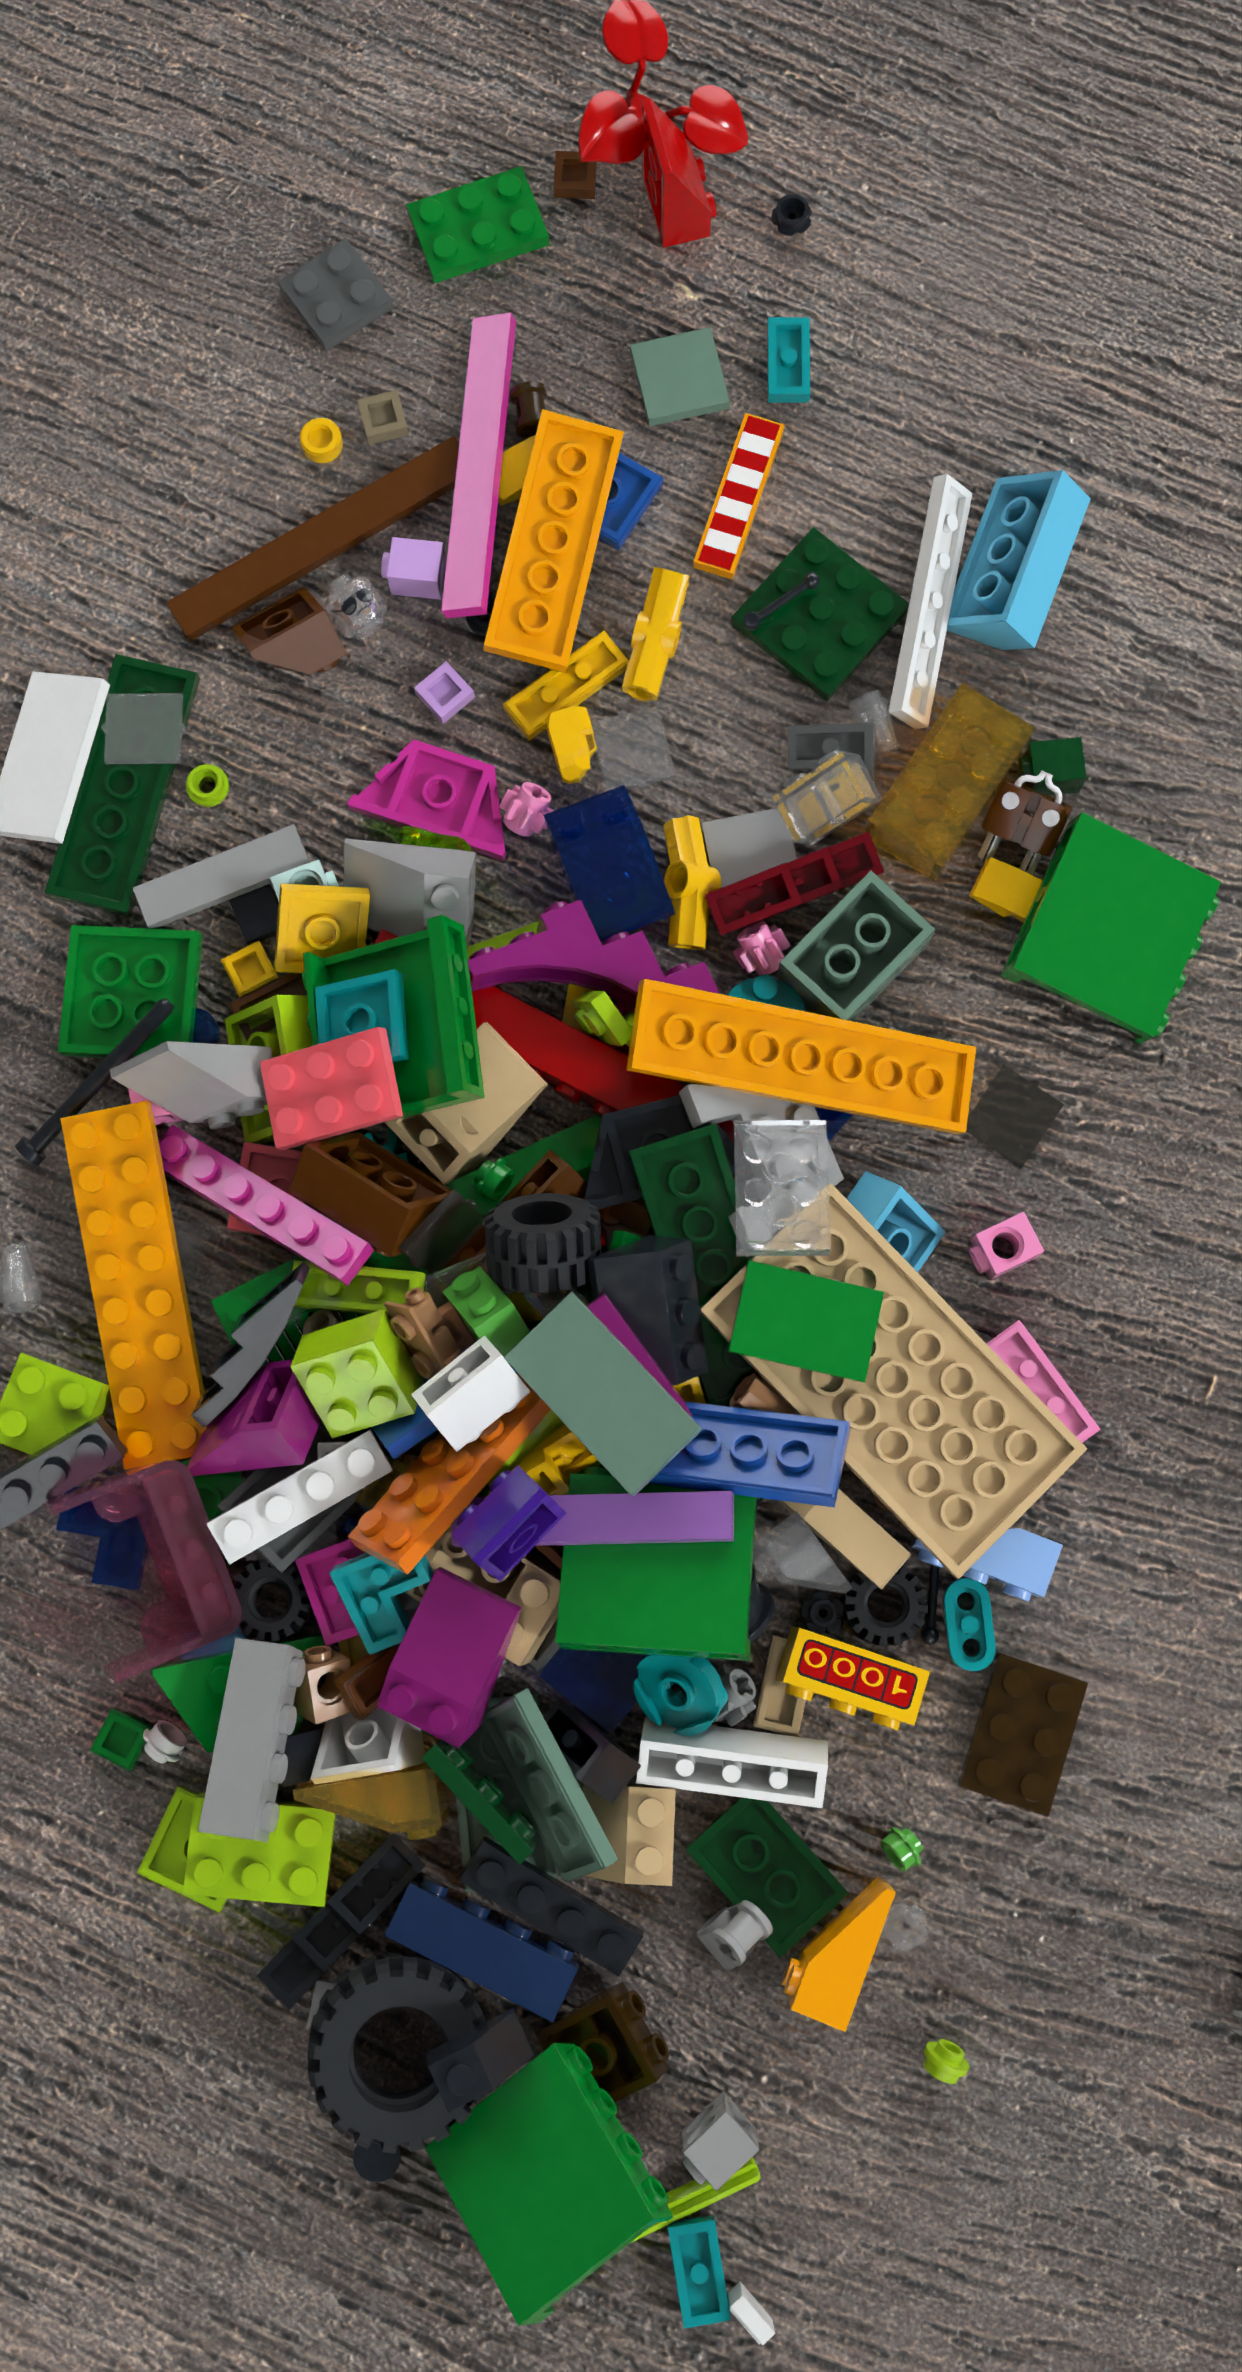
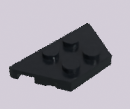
(611, 1171)

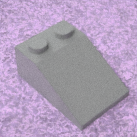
(412, 884)
(199, 1080)

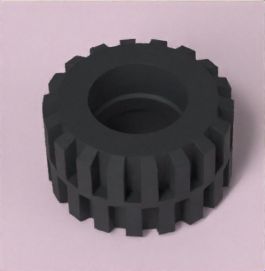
(542, 1242)

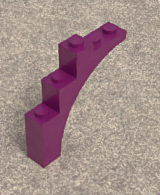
(572, 953)

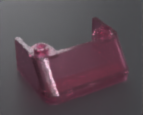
(186, 1555)

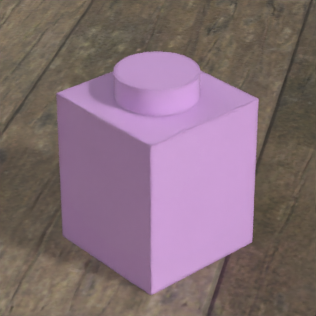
(415, 568)

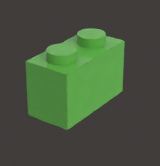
(486, 1310)

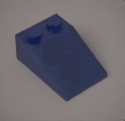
(609, 862)

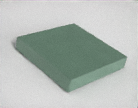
(679, 376)

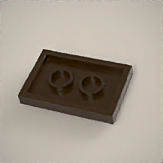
(1023, 1734)

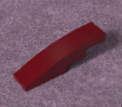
(793, 883)

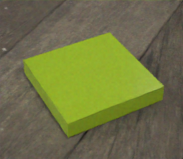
(168, 1849)

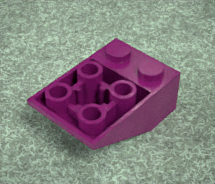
(261, 1428)

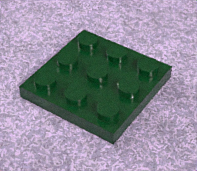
(827, 628)

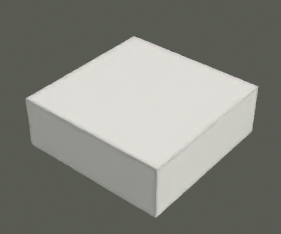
(750, 2314)

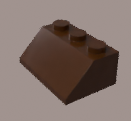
(366, 1189)

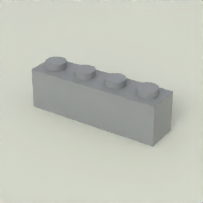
(252, 1740)

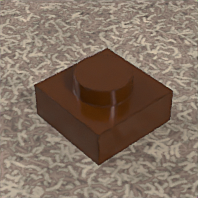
(574, 177)

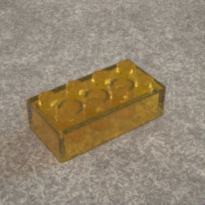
(949, 782)

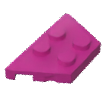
(439, 794)

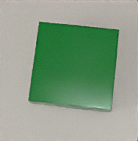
(121, 1739)

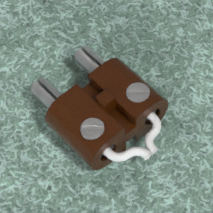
(1026, 818)

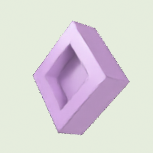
(444, 692)

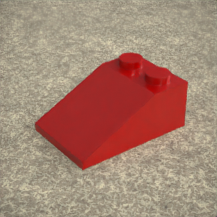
(674, 180)

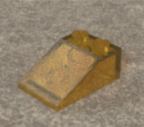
(393, 1801)

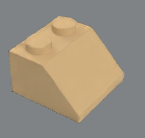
(640, 1833)

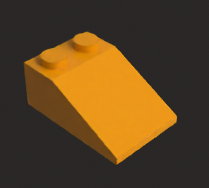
(836, 1960)

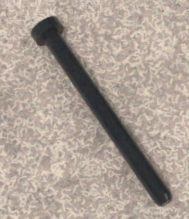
(33, 1148)

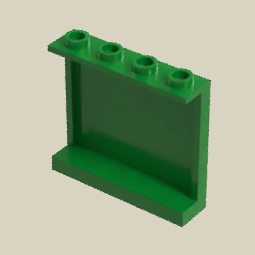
(1113, 926)
(438, 1010)
(657, 1595)
(547, 2181)

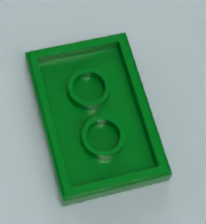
(805, 1321)

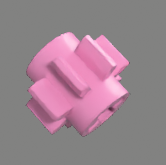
(526, 808)
(761, 948)

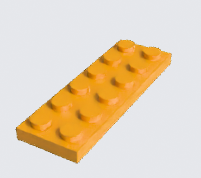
(553, 541)

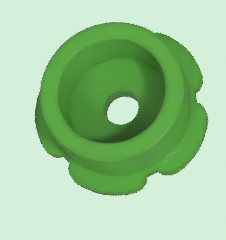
(902, 1848)

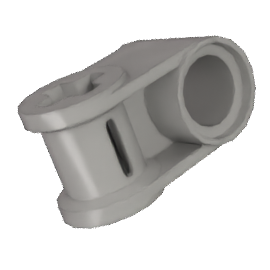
(734, 1933)

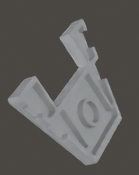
(716, 1104)

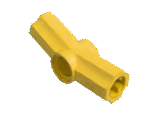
(655, 634)
(687, 883)

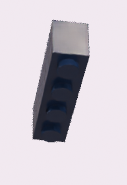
(483, 1948)

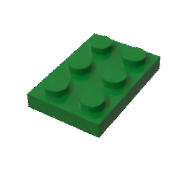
(478, 224)

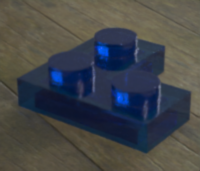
(120, 1549)

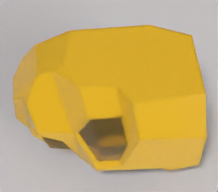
(571, 742)

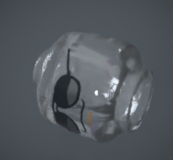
(355, 607)

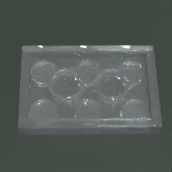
(781, 1188)

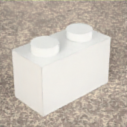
(470, 1393)

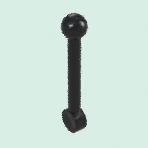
(752, 619)
(930, 1634)

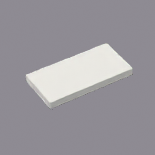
(49, 755)

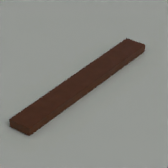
(316, 541)

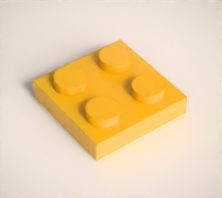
(319, 922)

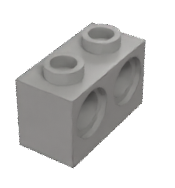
(718, 2142)

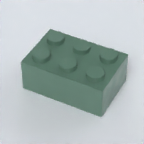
(855, 950)

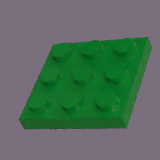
(118, 978)

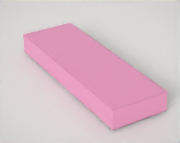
(1032, 1366)

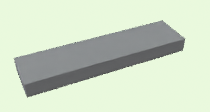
(219, 877)

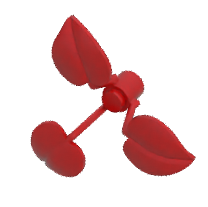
(613, 126)

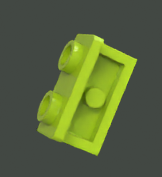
(599, 1015)

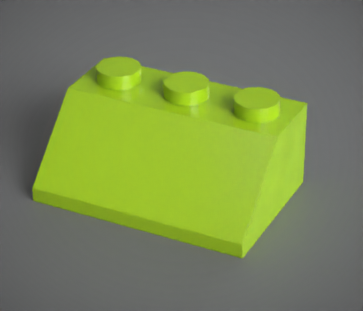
(288, 1036)

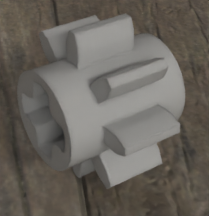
(740, 1693)

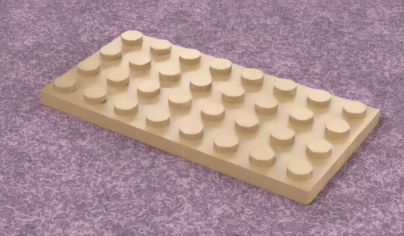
(940, 1417)

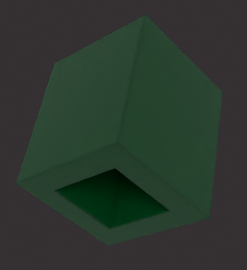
(1059, 758)

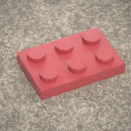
(331, 1088)

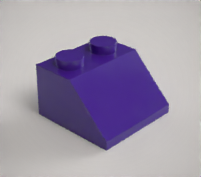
(507, 1523)

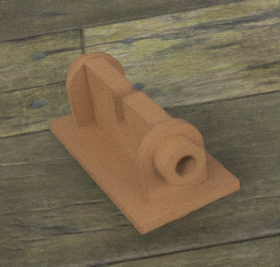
(413, 1324)

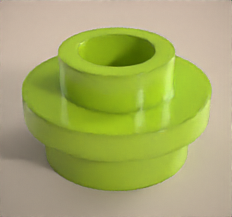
(200, 776)
(945, 2061)

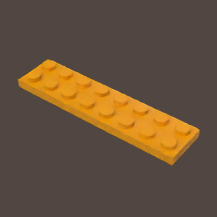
(800, 1057)
(136, 1281)

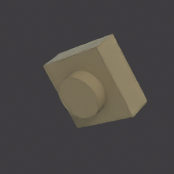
(383, 417)

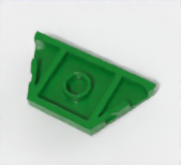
(199, 1687)

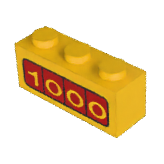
(851, 1678)

